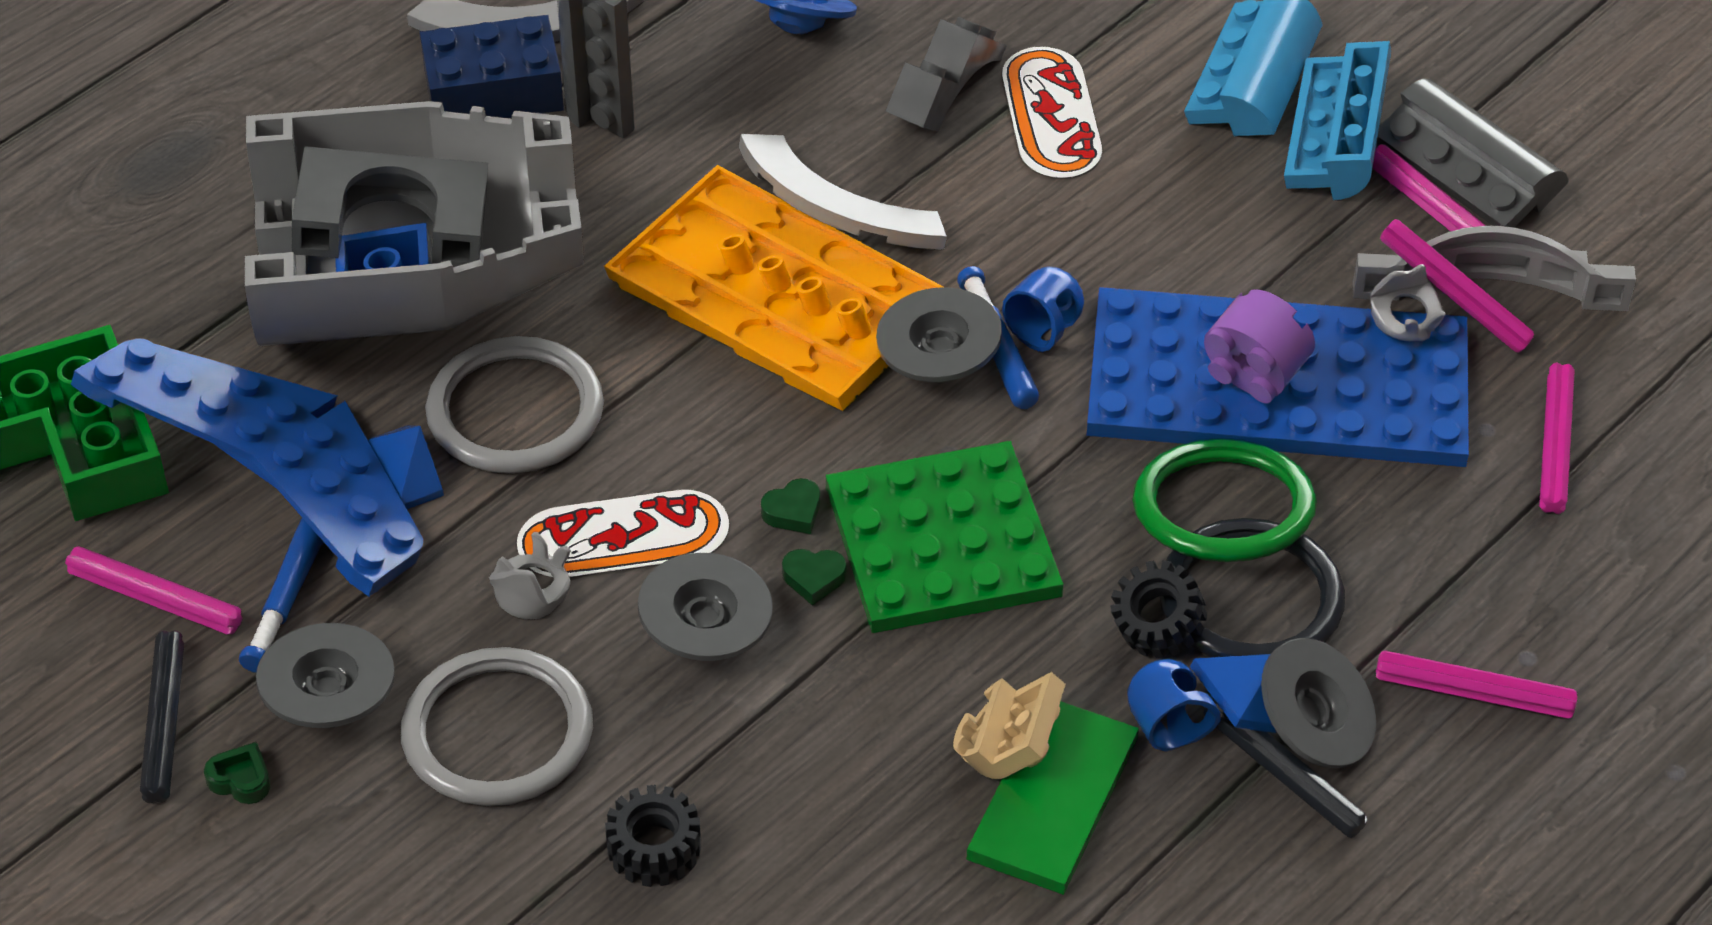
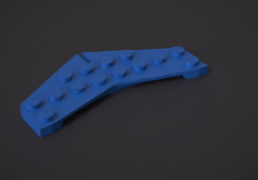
(282, 435)

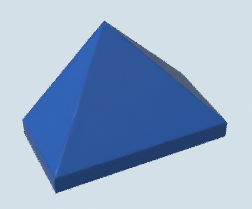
(408, 464)
(1236, 688)

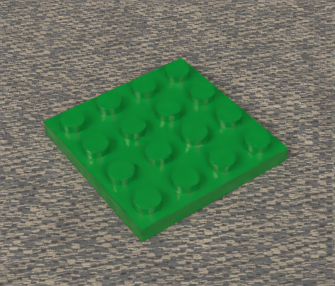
(942, 536)

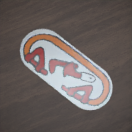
(1051, 112)
(628, 531)

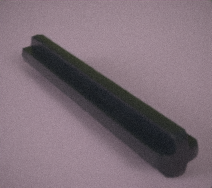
(162, 717)
(1296, 776)

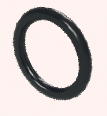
(1314, 556)

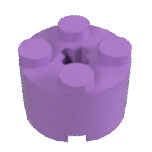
(1258, 345)

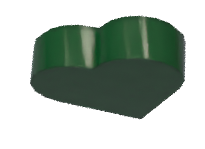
(792, 507)
(813, 573)
(238, 773)

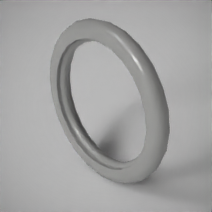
(518, 460)
(507, 791)

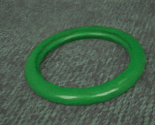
(1224, 549)

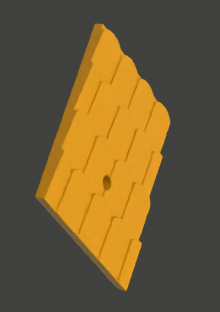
(769, 284)

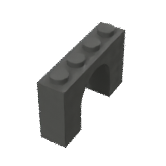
(341, 181)

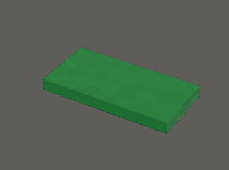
(1050, 810)

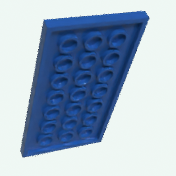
(1349, 399)

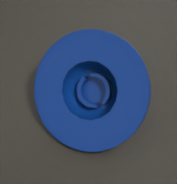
(807, 15)

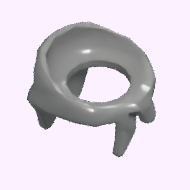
(1412, 285)
(519, 590)

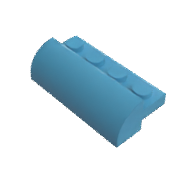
(1255, 66)
(1338, 120)

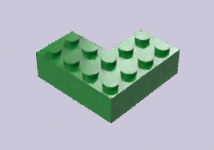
(98, 450)

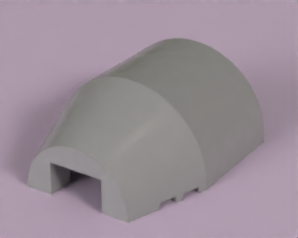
(526, 235)

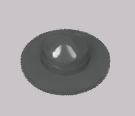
(939, 334)
(705, 606)
(325, 675)
(1318, 703)

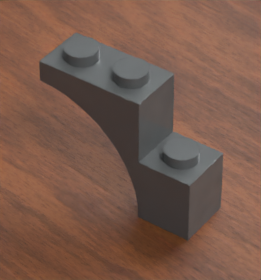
(952, 58)

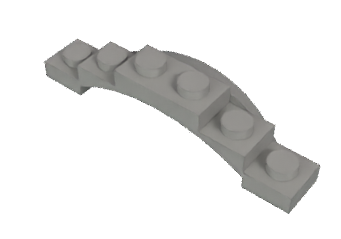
(1517, 257)

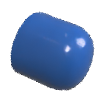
(1043, 302)
(1166, 689)

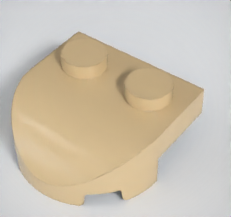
(1011, 727)

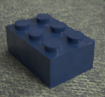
(494, 67)

